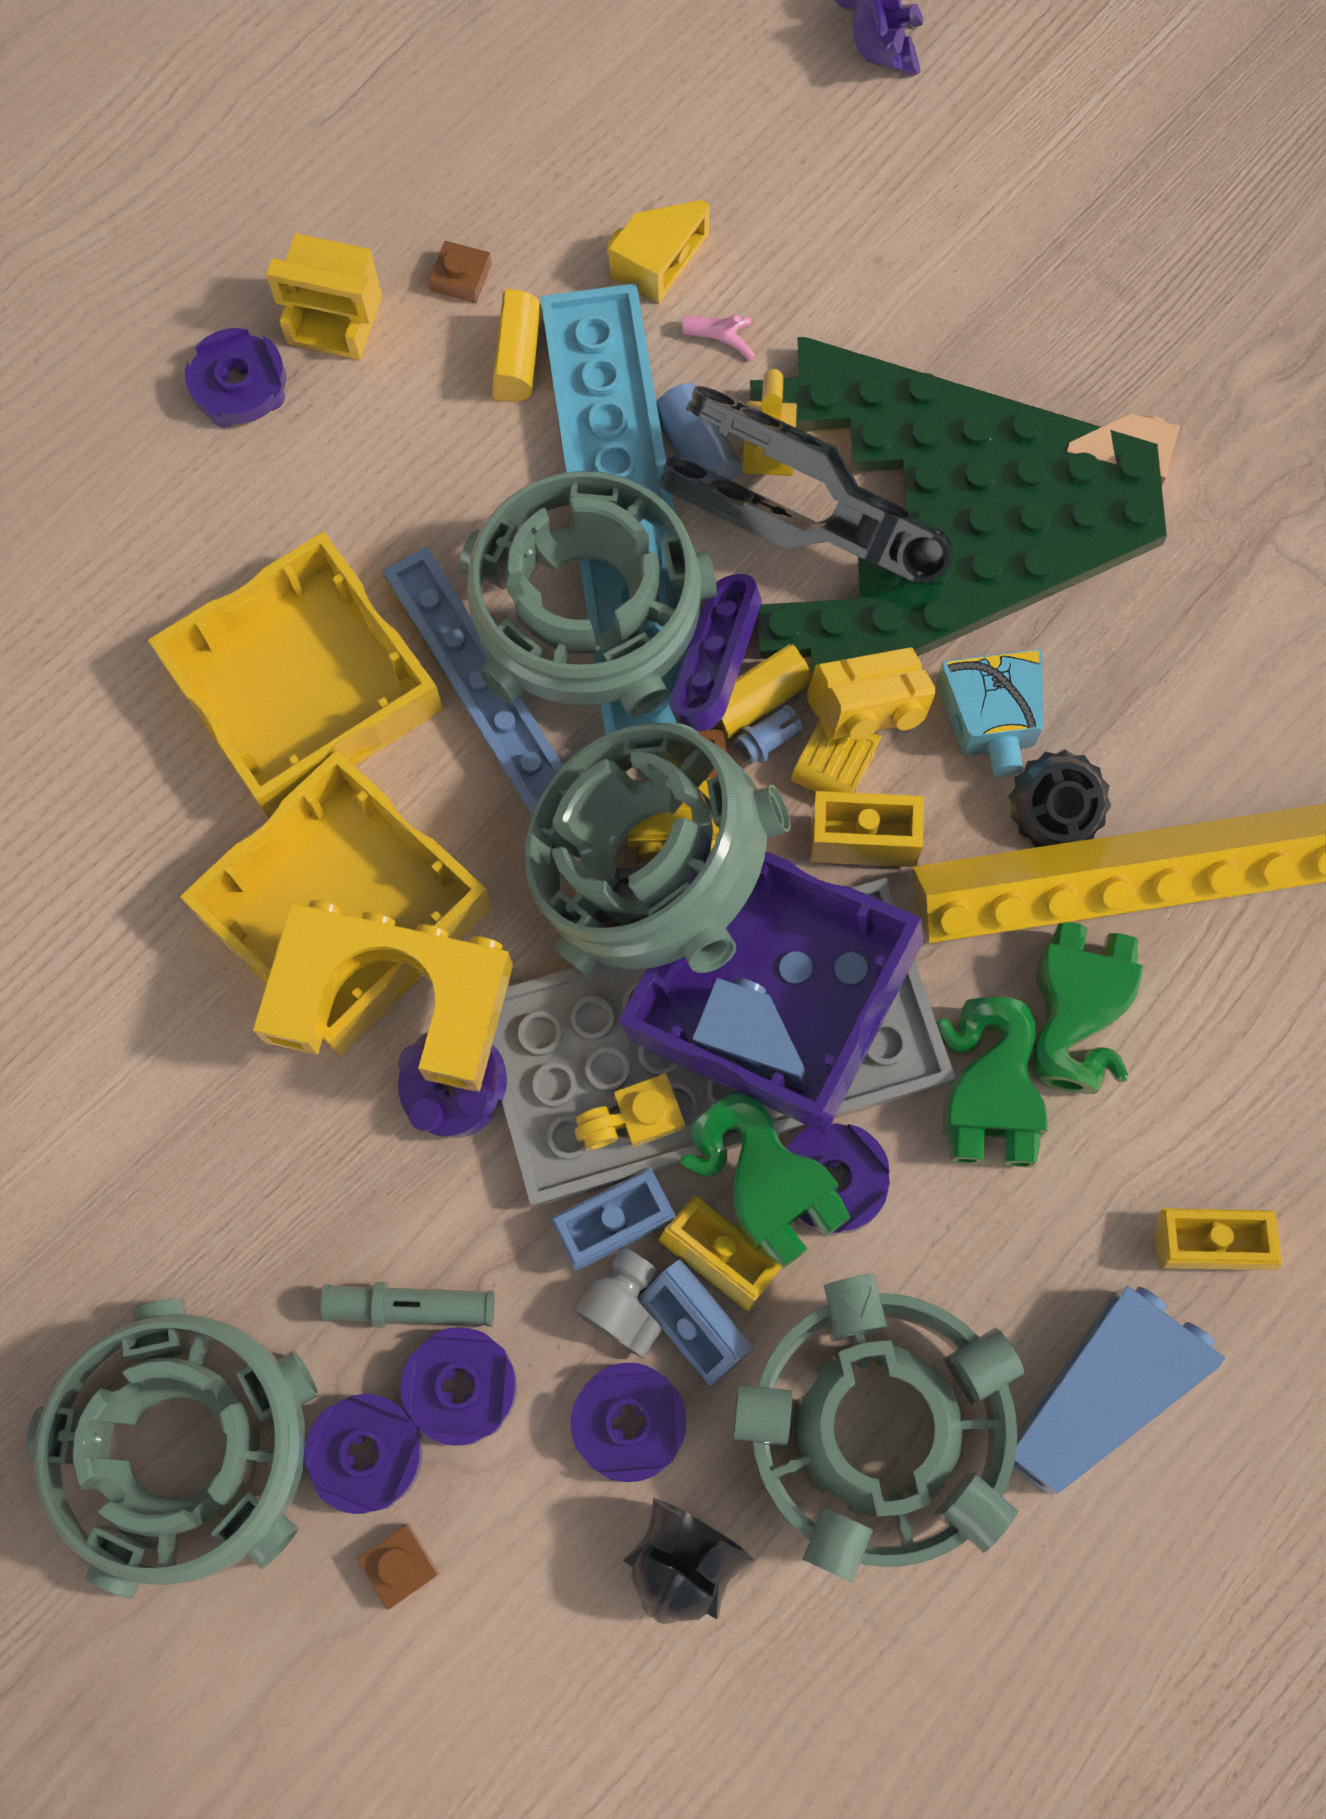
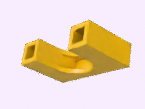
(326, 947)

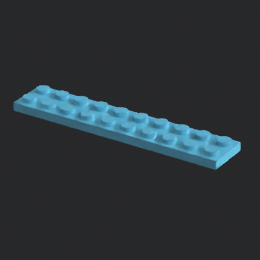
(610, 428)

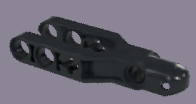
(861, 522)

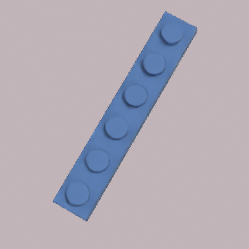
(452, 641)

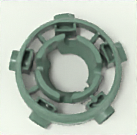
(603, 528)
(684, 887)
(982, 1370)
(83, 1438)

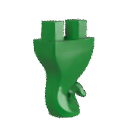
(1082, 999)
(994, 1090)
(769, 1182)

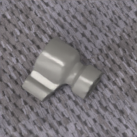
(614, 1307)

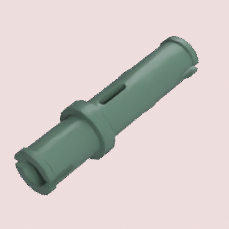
(406, 1305)

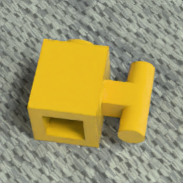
(772, 396)

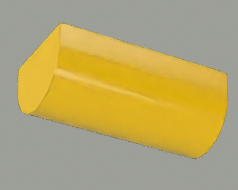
(516, 346)
(765, 689)
(1217, 1239)
(719, 1253)

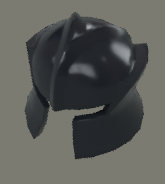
(683, 1566)

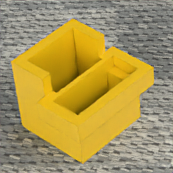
(326, 294)

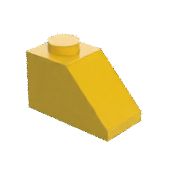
(658, 246)

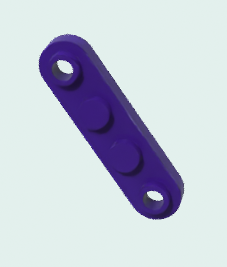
(716, 653)

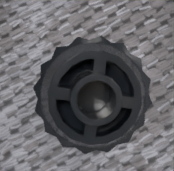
(1059, 799)

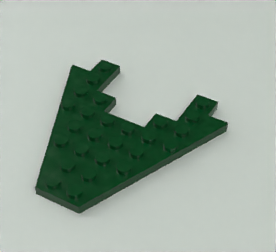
(983, 474)

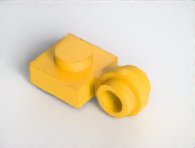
(645, 1110)

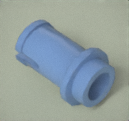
(758, 741)

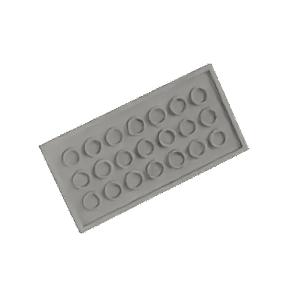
(572, 1055)

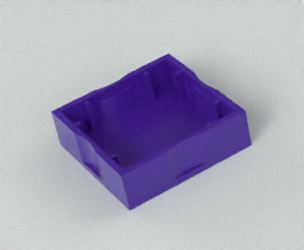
(823, 1017)

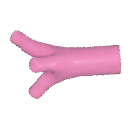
(720, 329)

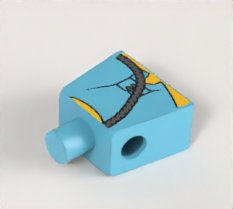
(995, 705)

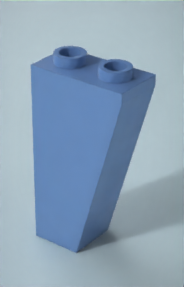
(1111, 1387)

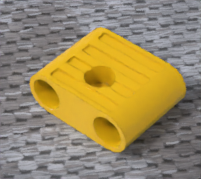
(834, 763)

